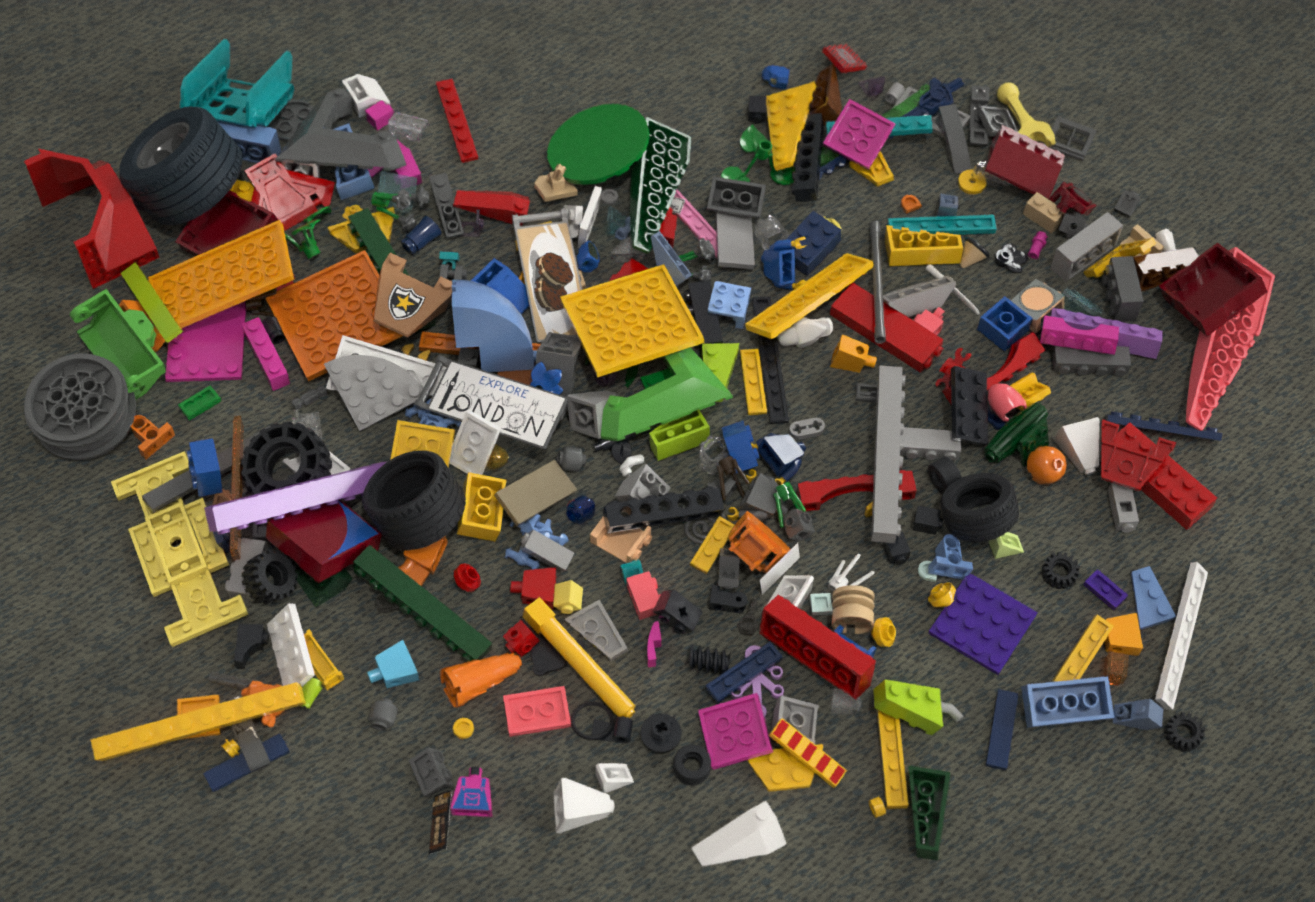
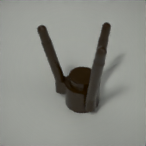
(256, 303)
(729, 466)

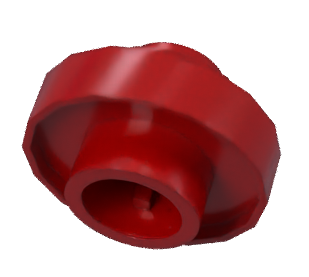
(467, 577)

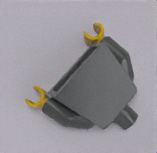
(758, 498)

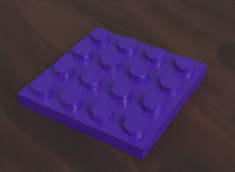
(983, 623)

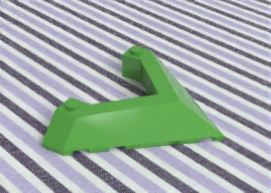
(688, 390)

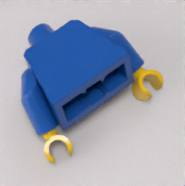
(780, 263)

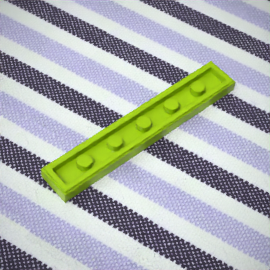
(151, 302)

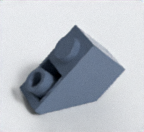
(1139, 714)

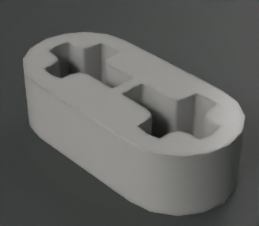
(806, 428)

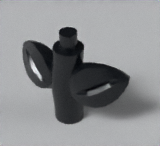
(619, 449)

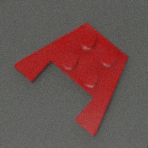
(1126, 465)

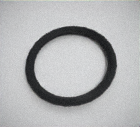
(594, 737)

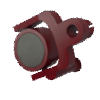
(1072, 198)

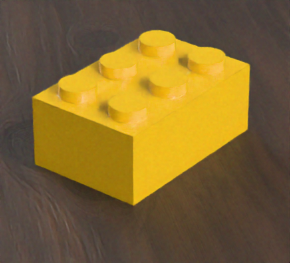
(482, 510)

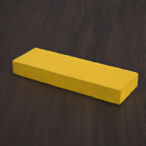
(711, 545)

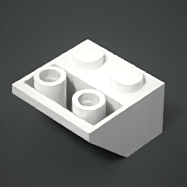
(364, 93)

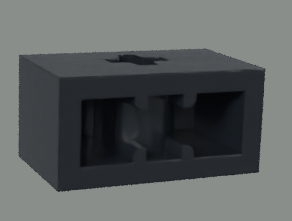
(677, 611)

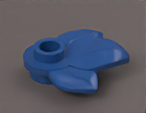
(547, 379)

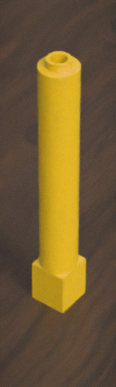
(543, 621)

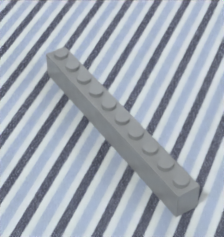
(887, 455)

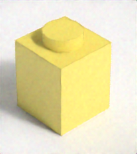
(568, 597)

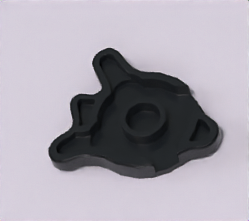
(547, 658)

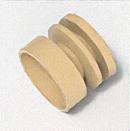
(853, 606)

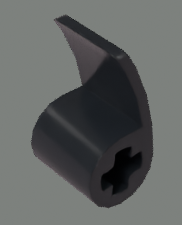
(620, 732)

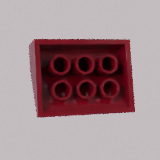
(1024, 162)

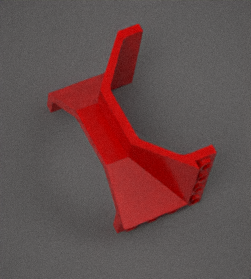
(118, 230)

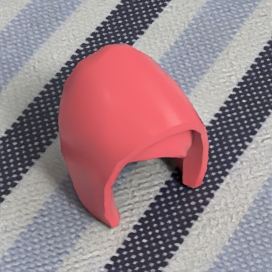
(1003, 399)

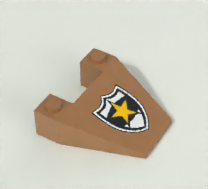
(405, 302)

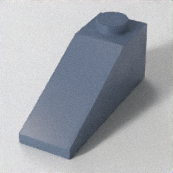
(666, 255)

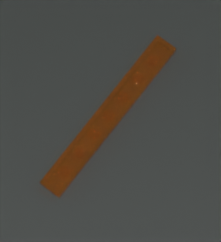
(236, 484)

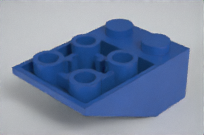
(504, 281)

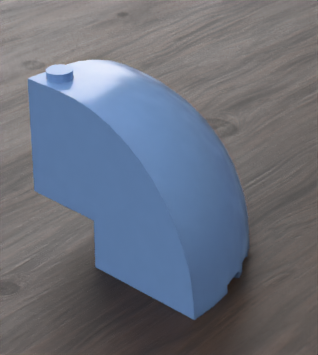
(494, 325)

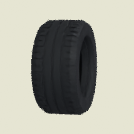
(982, 523)

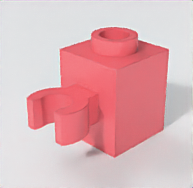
(930, 321)

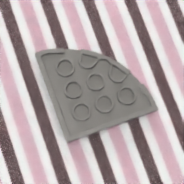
(372, 387)

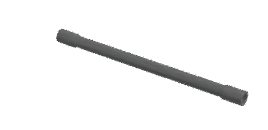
(879, 329)

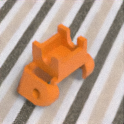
(756, 543)

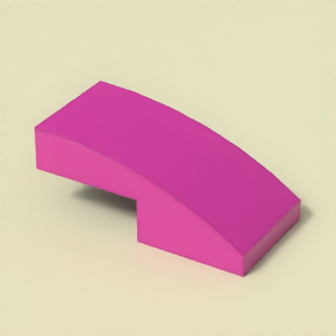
(654, 641)

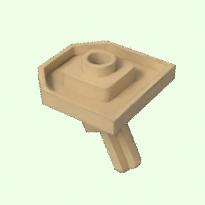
(554, 185)

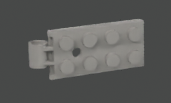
(898, 94)

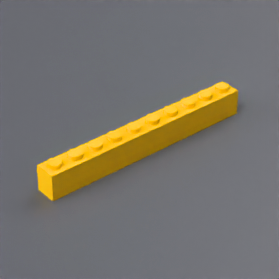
(198, 721)

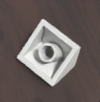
(794, 589)

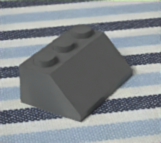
(736, 197)

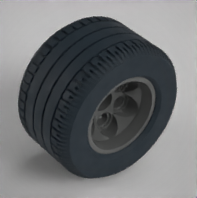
(181, 165)

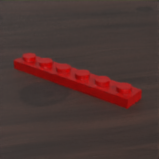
(457, 120)

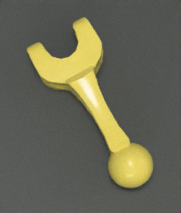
(1036, 130)

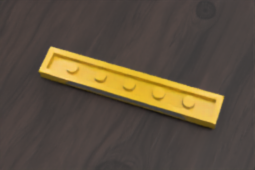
(892, 761)

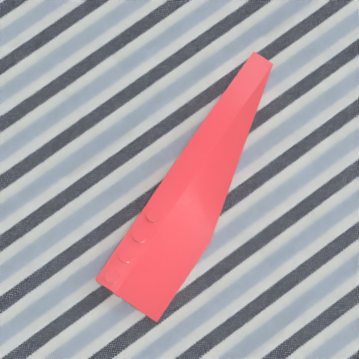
(1221, 353)

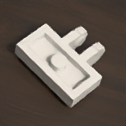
(574, 216)

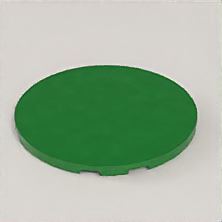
(598, 143)

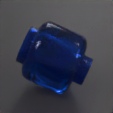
(580, 509)

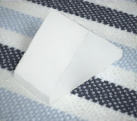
(612, 776)

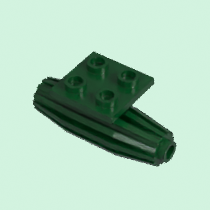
(1022, 433)

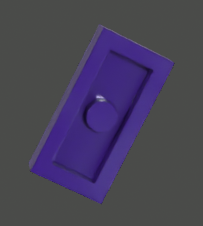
(1105, 589)

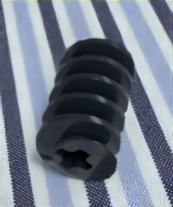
(708, 659)

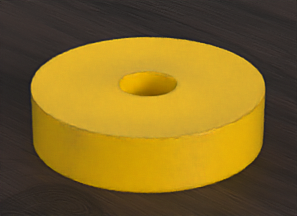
(968, 187)

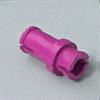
(1038, 243)

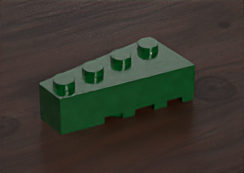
(928, 801)

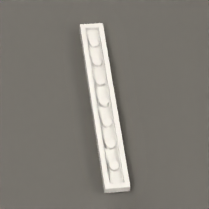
(1181, 636)

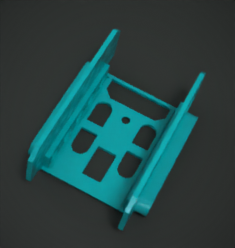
(261, 102)

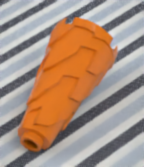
(476, 676)

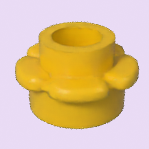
(231, 748)

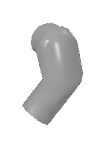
(952, 711)

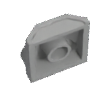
(798, 714)

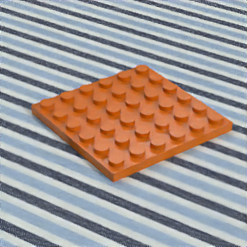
(327, 306)

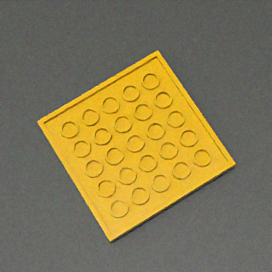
(631, 320)

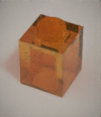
(1116, 667)

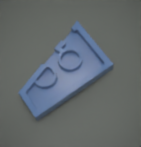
(1150, 600)

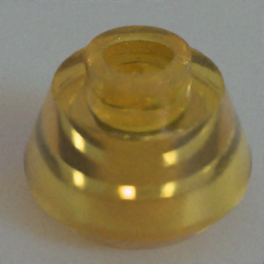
(497, 458)

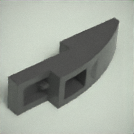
(444, 202)

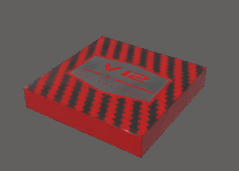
(844, 58)

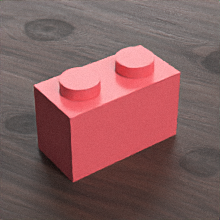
(643, 594)

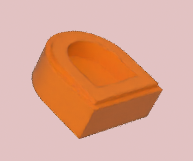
(910, 203)

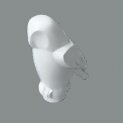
(805, 332)

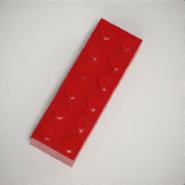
(1171, 484)
(817, 646)

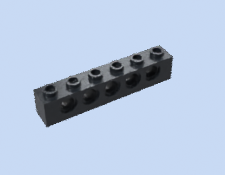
(808, 160)
(616, 522)

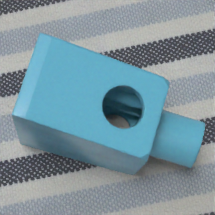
(394, 666)

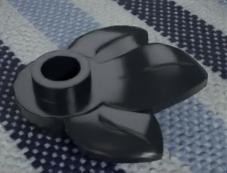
(1011, 258)

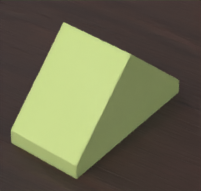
(1006, 545)

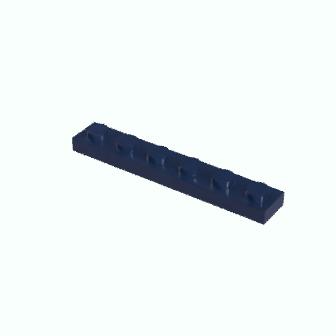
(1172, 427)

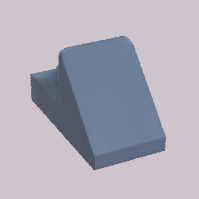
(947, 205)

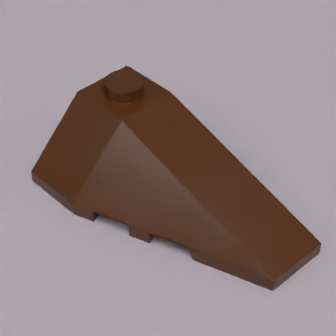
(826, 95)

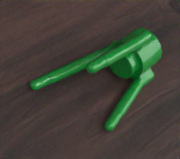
(785, 493)

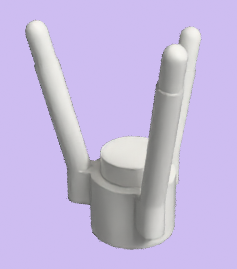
(840, 580)

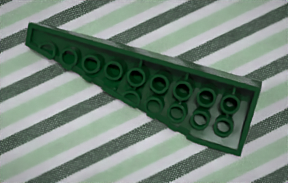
(656, 181)

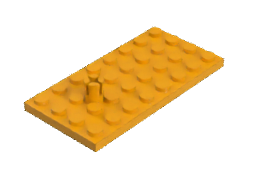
(225, 275)

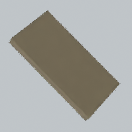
(535, 492)

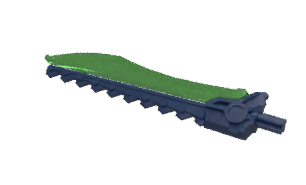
(929, 98)

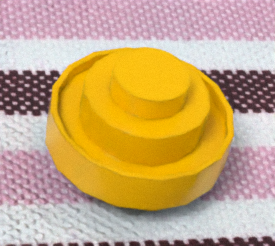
(942, 595)
(883, 632)

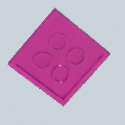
(859, 134)
(735, 731)

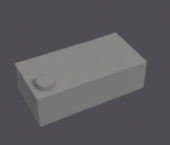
(1086, 247)

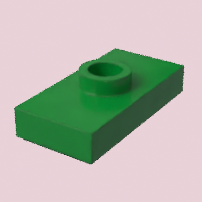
(199, 402)

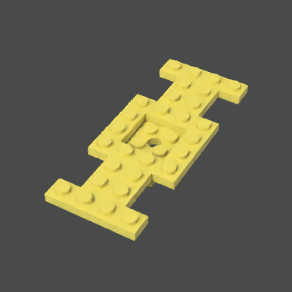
(184, 566)

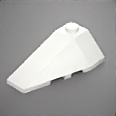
(747, 836)

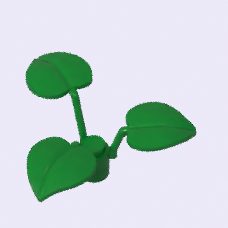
(756, 142)
(309, 245)

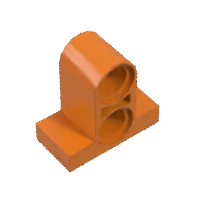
(148, 431)

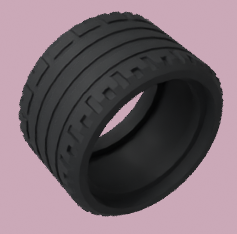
(414, 500)

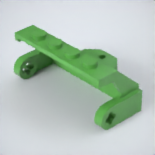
(122, 339)

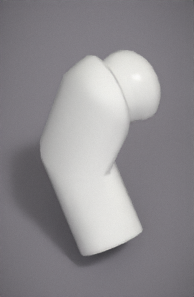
(629, 462)

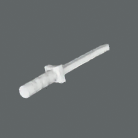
(933, 271)

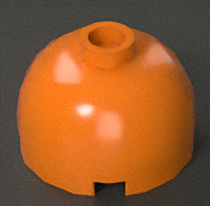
(1046, 465)

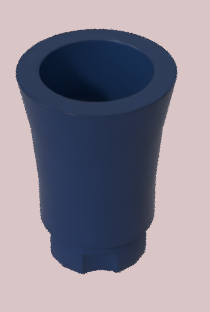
(421, 235)

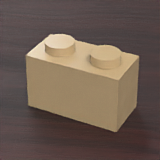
(1043, 212)

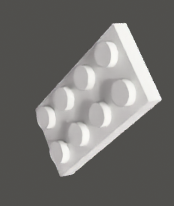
(290, 647)

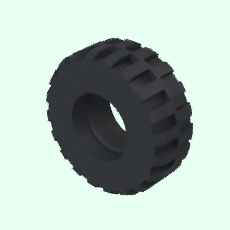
(277, 442)

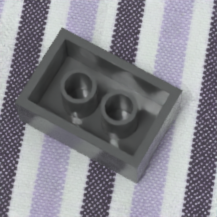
(1122, 289)

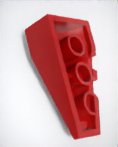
(493, 204)

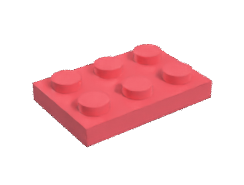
(537, 711)

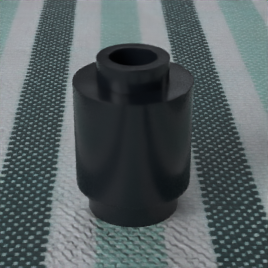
(273, 330)

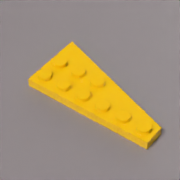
(786, 119)

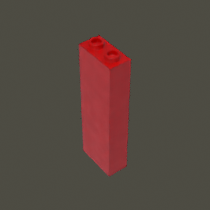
(904, 336)

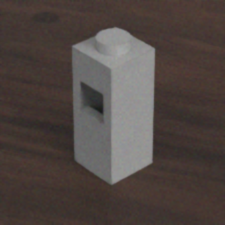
(1123, 508)
(546, 550)

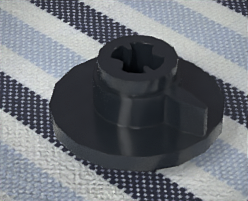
(661, 733)

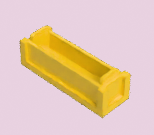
(321, 664)

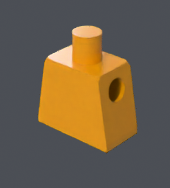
(851, 355)
(1125, 635)

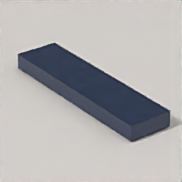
(743, 672)
(1002, 729)
(237, 766)

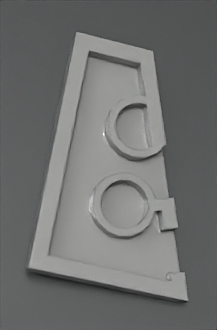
(598, 629)

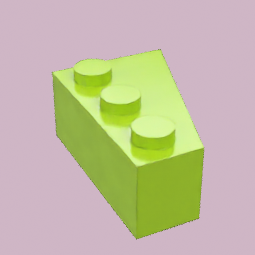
(720, 360)
(679, 435)
(911, 703)

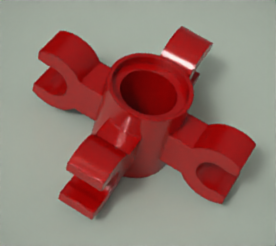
(946, 367)

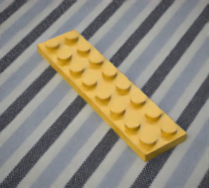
(809, 296)

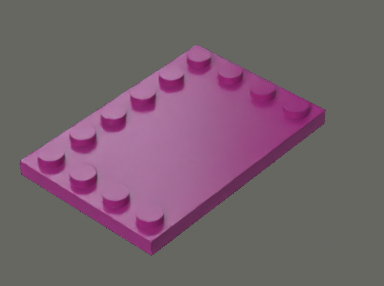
(209, 348)

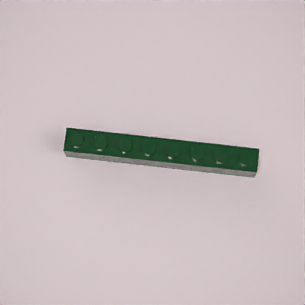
(374, 243)
(421, 605)

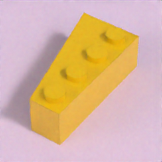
(921, 247)

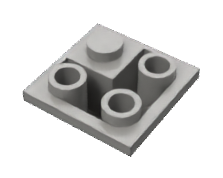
(642, 484)

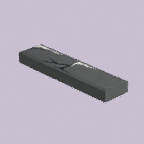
(250, 743)

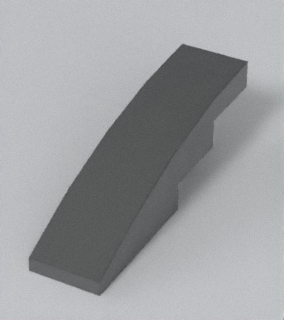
(955, 138)

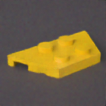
(342, 233)
(782, 770)

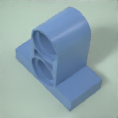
(949, 559)

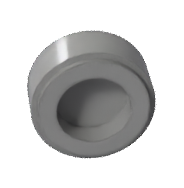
(609, 197)

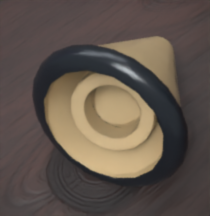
(972, 253)

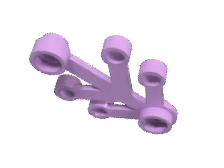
(761, 679)

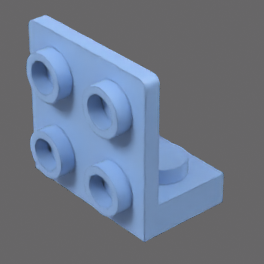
(730, 301)

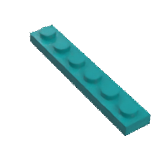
(904, 125)
(947, 224)

